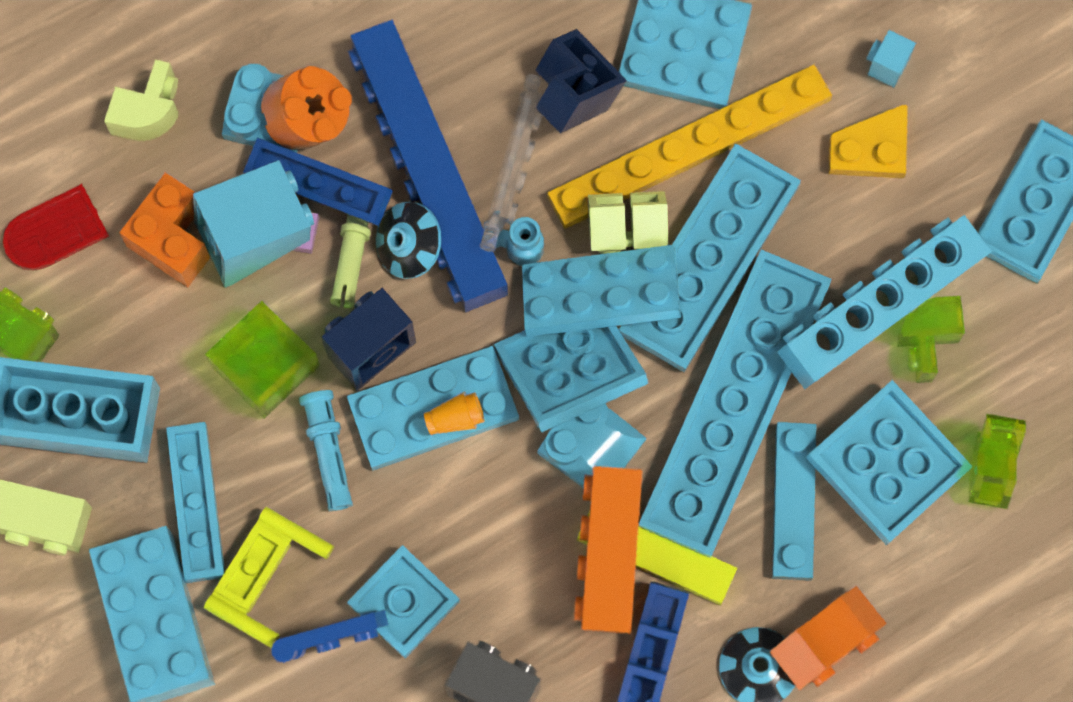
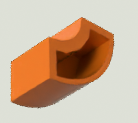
(828, 638)

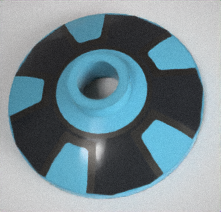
(420, 240)
(738, 672)

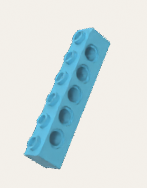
(962, 249)

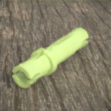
(354, 234)

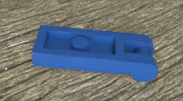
(328, 637)

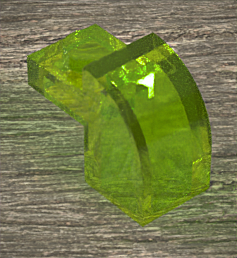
(930, 324)
(995, 461)

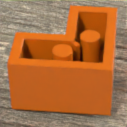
(159, 231)

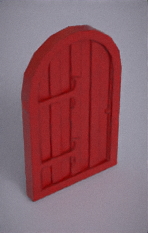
(53, 230)

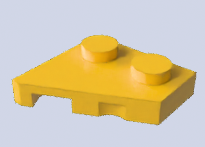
(872, 146)

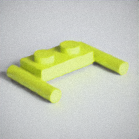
(254, 568)

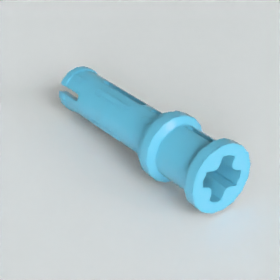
(324, 432)

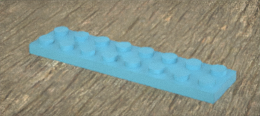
(733, 405)

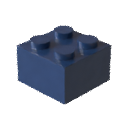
(368, 338)

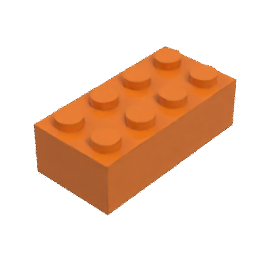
(610, 549)

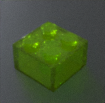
(262, 359)

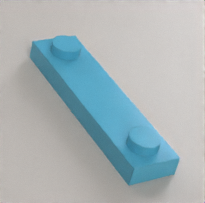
(195, 502)
(793, 502)

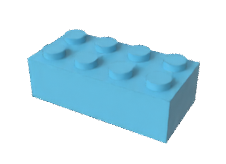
(77, 409)
(151, 616)

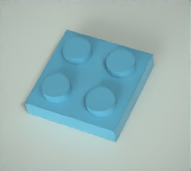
(411, 599)

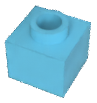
(890, 58)

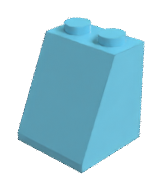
(251, 221)

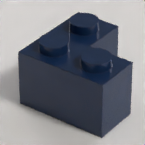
(578, 82)

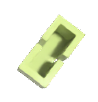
(607, 221)

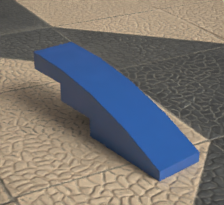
(654, 644)

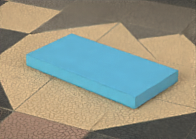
(1033, 205)

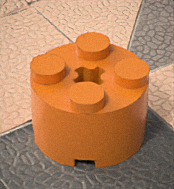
(305, 108)

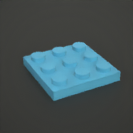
(686, 49)
(569, 371)
(889, 462)

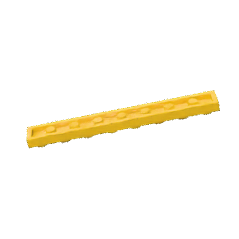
(693, 143)

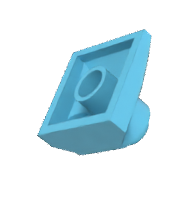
(243, 114)
(590, 441)

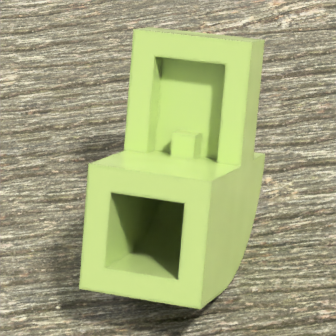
(148, 113)

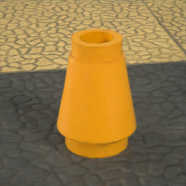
(456, 414)

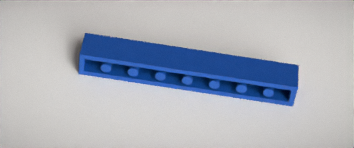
(427, 163)

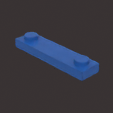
(325, 183)

